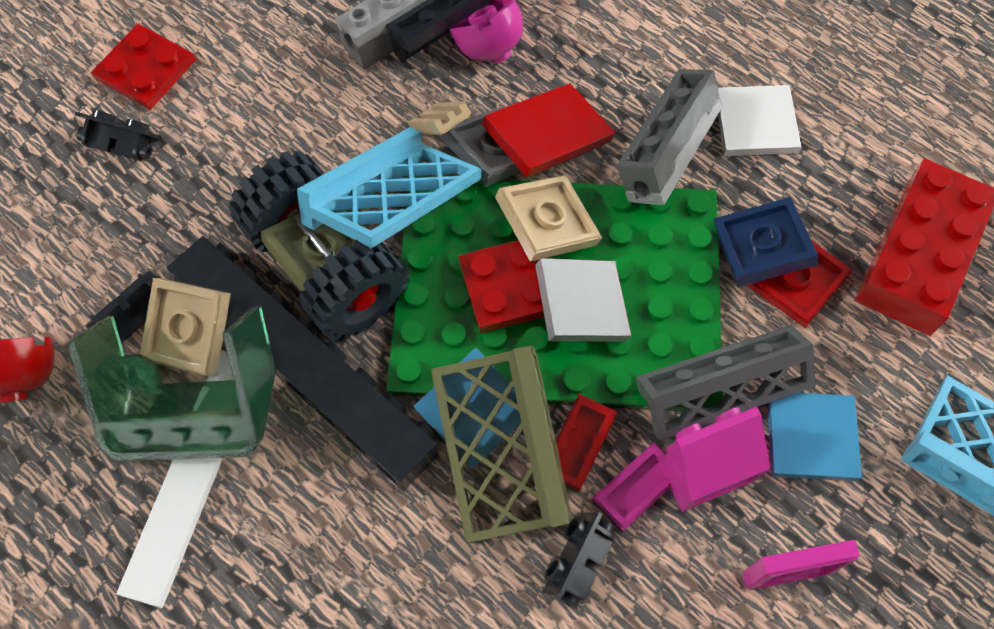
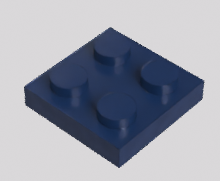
(765, 242)

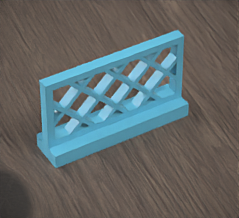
(380, 171)
(954, 463)

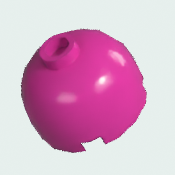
(490, 31)

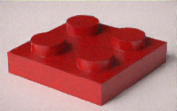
(143, 66)
(501, 286)

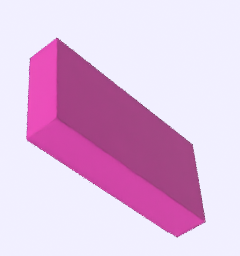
(634, 489)

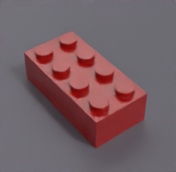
(927, 247)

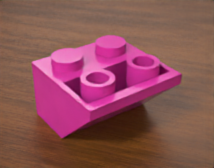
(716, 458)

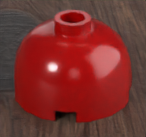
(24, 367)

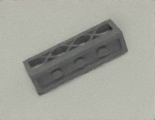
(728, 371)

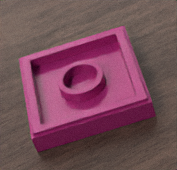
(800, 565)

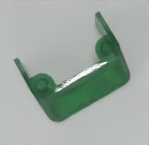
(151, 420)

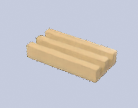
(434, 120)

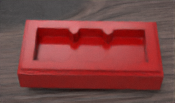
(582, 438)

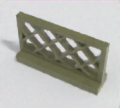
(538, 435)

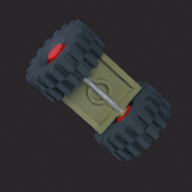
(338, 277)

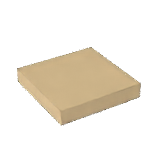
(548, 217)
(185, 326)

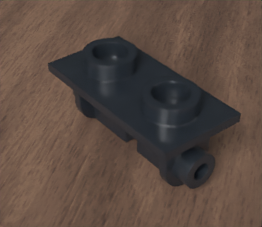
(101, 130)
(129, 307)
(586, 539)

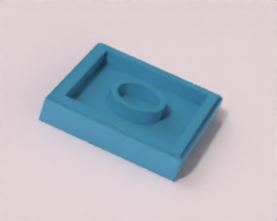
(481, 403)
(814, 437)

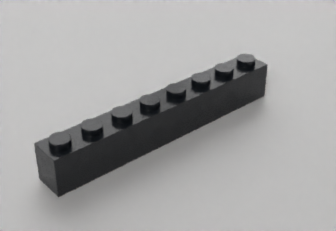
(316, 370)

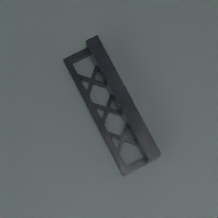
(428, 24)

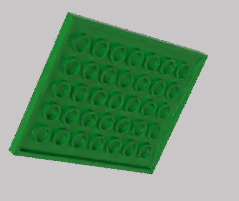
(665, 276)

